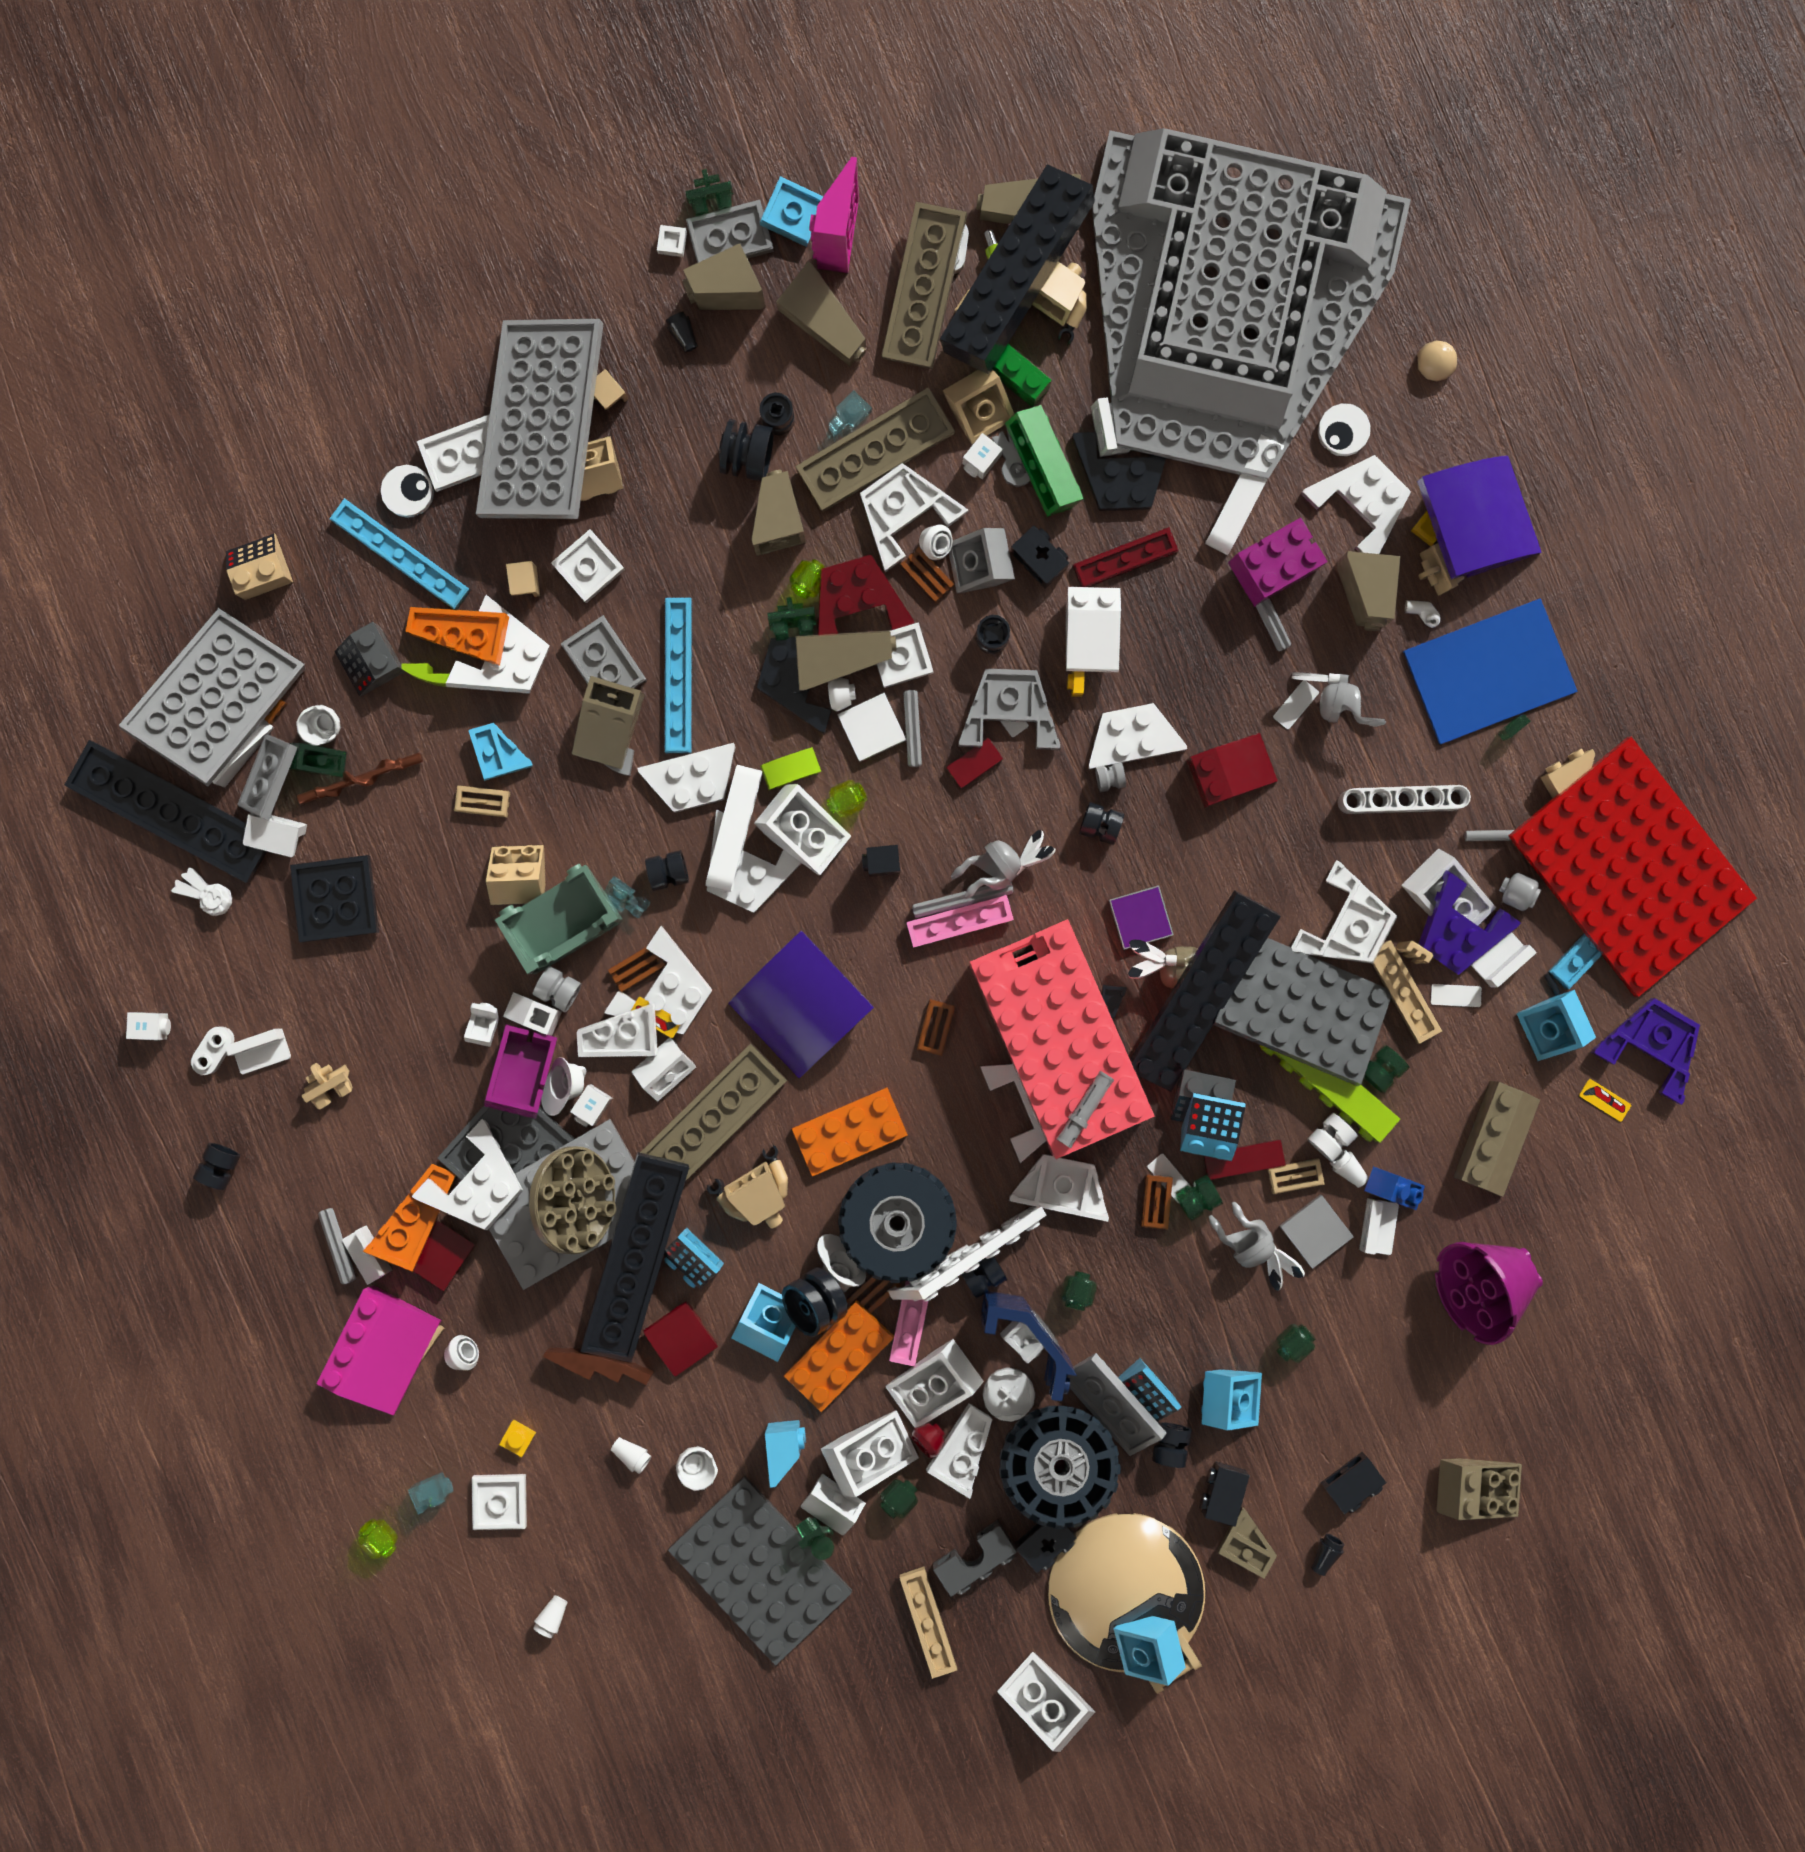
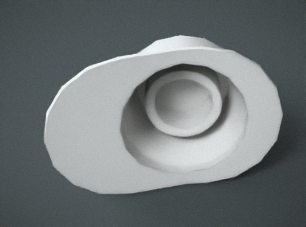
(562, 1084)
(838, 1263)

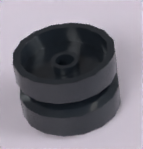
(814, 1302)

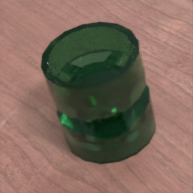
(1378, 1076)
(1198, 1198)

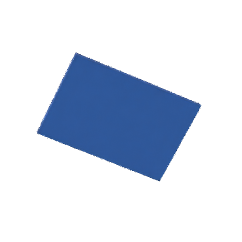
(1490, 671)

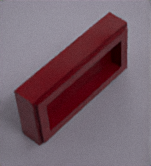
(974, 763)

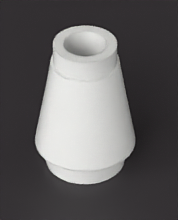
(1349, 1168)
(631, 1455)
(550, 1618)

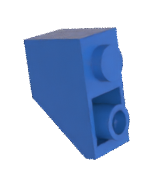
(1395, 1188)

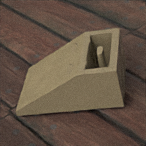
(607, 722)
(1478, 1489)

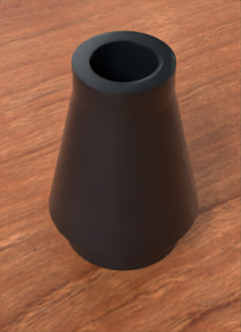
(681, 329)
(1328, 1552)

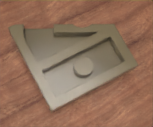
(1247, 1546)

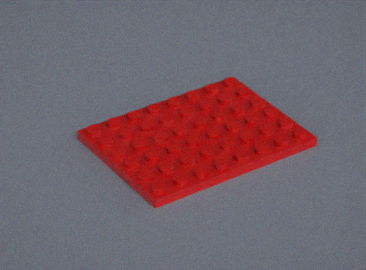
(1632, 866)

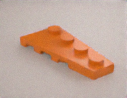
(464, 631)
(409, 1227)

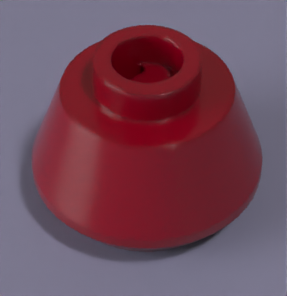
(929, 1439)

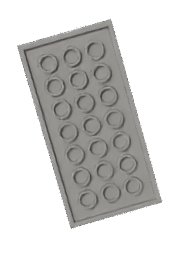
(540, 419)

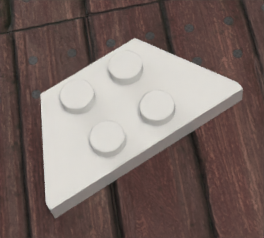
(1133, 736)
(691, 778)
(1062, 1187)

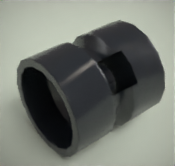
(777, 412)
(992, 634)
(1095, 816)
(667, 870)
(220, 1157)
(985, 1275)
(1171, 1449)

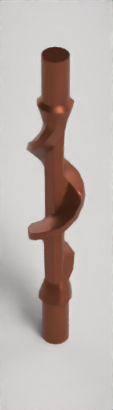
(364, 779)

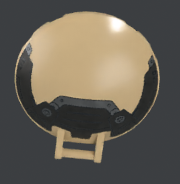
(1120, 1574)

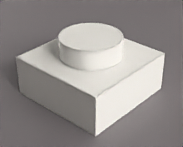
(671, 241)

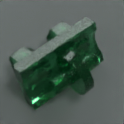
(720, 191)
(791, 617)
(815, 1538)

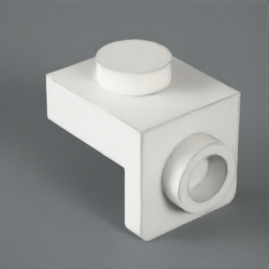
(482, 1024)
(1022, 1340)

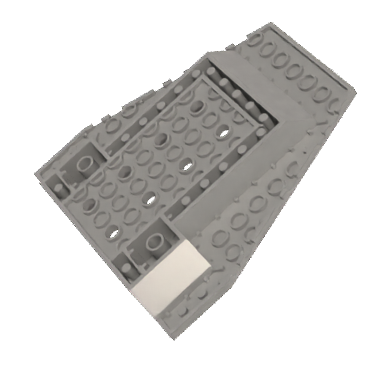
(1209, 388)

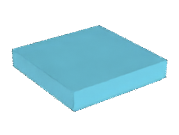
(791, 211)

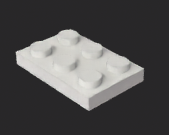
(455, 453)

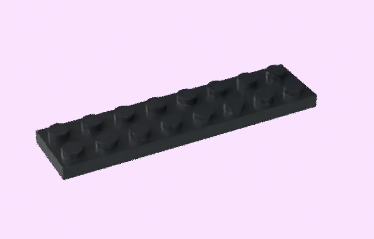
(164, 810)
(1203, 990)
(634, 1257)

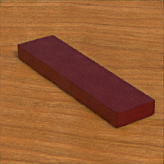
(1125, 558)

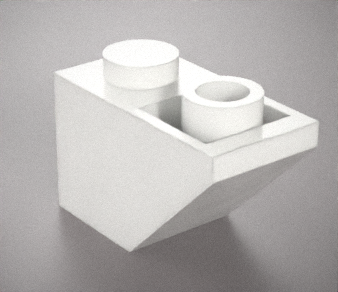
(532, 1014)

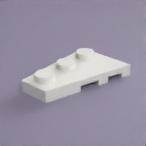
(621, 1035)
(962, 1451)

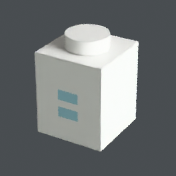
(981, 457)
(147, 1026)
(590, 1106)

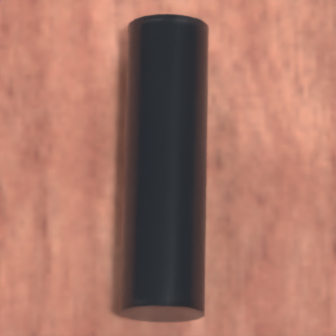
(1551, 983)

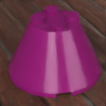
(1486, 1288)

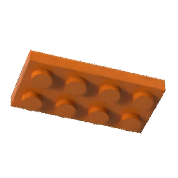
(849, 1131)
(838, 1356)

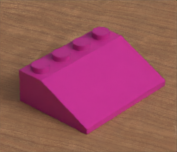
(835, 221)
(378, 1351)

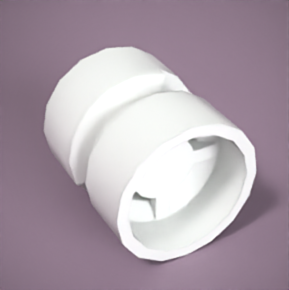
(1323, 1138)

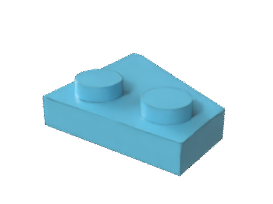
(496, 752)

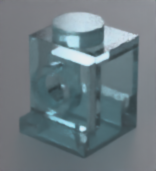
(430, 1492)

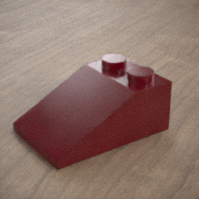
(1231, 769)

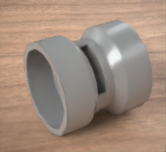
(1113, 776)

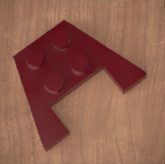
(855, 588)

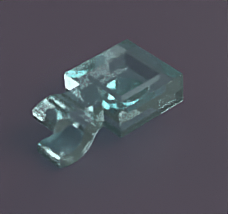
(851, 411)
(622, 897)

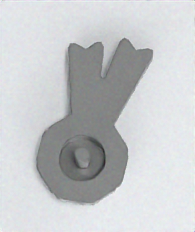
(1013, 468)

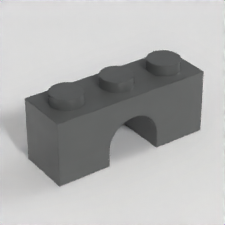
(958, 1573)

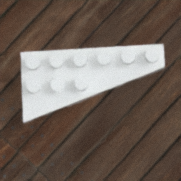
(967, 1257)

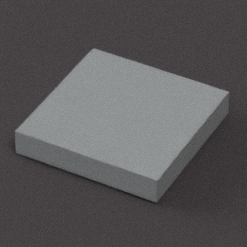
(1316, 1231)

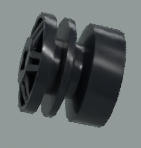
(746, 450)

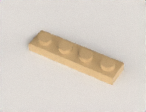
(1405, 993)
(928, 1622)

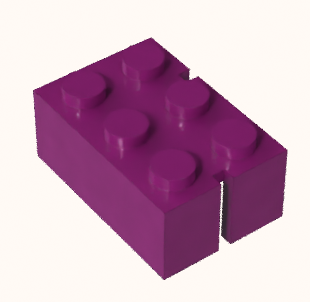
(1277, 562)
(520, 1072)

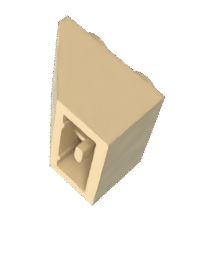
(516, 874)

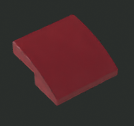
(442, 1256)
(680, 1338)

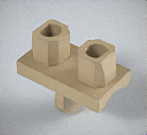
(1436, 570)
(317, 1090)

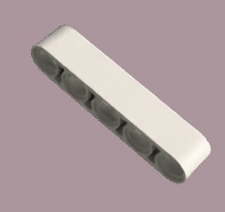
(1241, 500)
(1416, 799)
(734, 828)

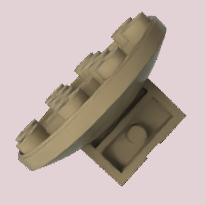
(570, 1200)

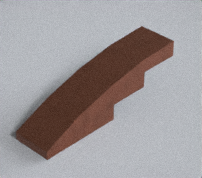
(587, 1364)

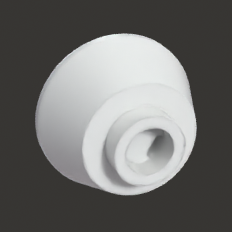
(936, 542)
(840, 693)
(461, 1353)

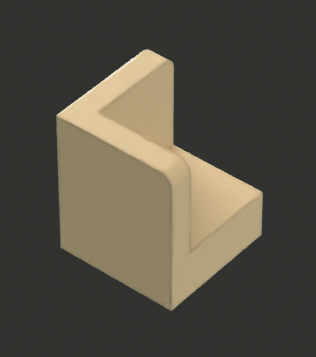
(608, 390)
(523, 578)

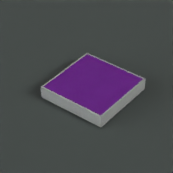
(1141, 916)

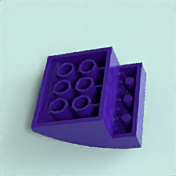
(1478, 516)
(800, 1004)

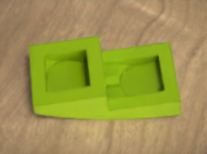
(424, 672)
(790, 768)

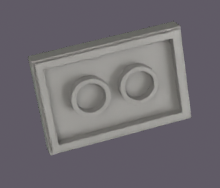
(728, 227)
(601, 654)
(267, 776)

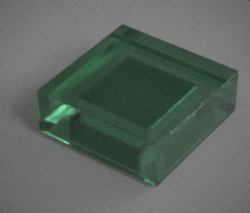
(1513, 727)

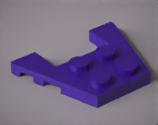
(1453, 937)
(1660, 1034)

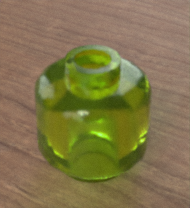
(806, 579)
(847, 798)
(377, 1539)

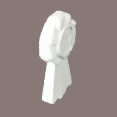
(213, 898)

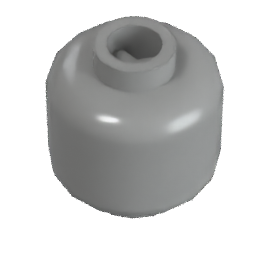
(1520, 891)

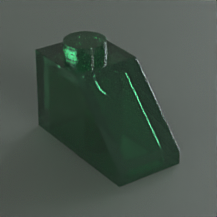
(318, 760)

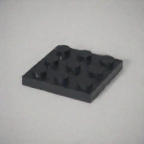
(334, 898)

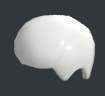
(318, 725)
(696, 1468)

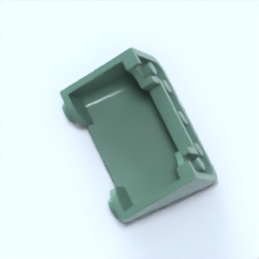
(558, 920)

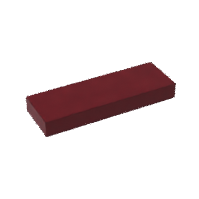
(1247, 1159)

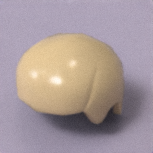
(1437, 360)

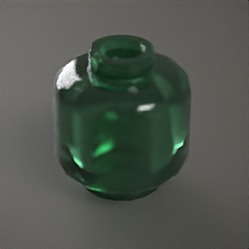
(1078, 1291)
(1295, 1343)
(898, 1498)

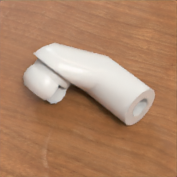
(1425, 610)

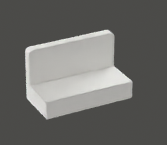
(1104, 428)
(273, 835)
(1503, 960)
(259, 1050)
(664, 1071)
(1379, 1227)
(369, 1266)
(831, 1506)

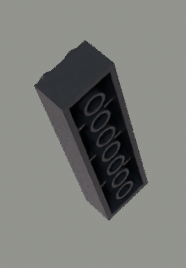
(1017, 269)

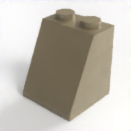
(724, 282)
(777, 515)
(1370, 587)

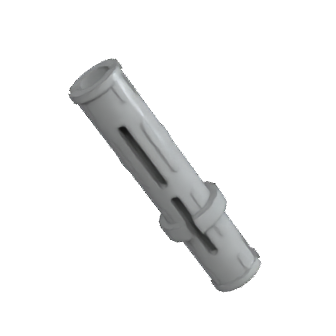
(1083, 1112)

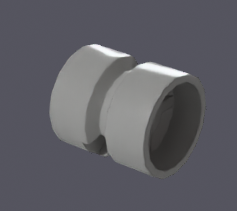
(557, 989)

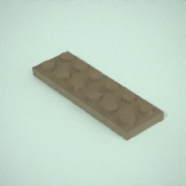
(924, 285)
(875, 449)
(718, 1110)

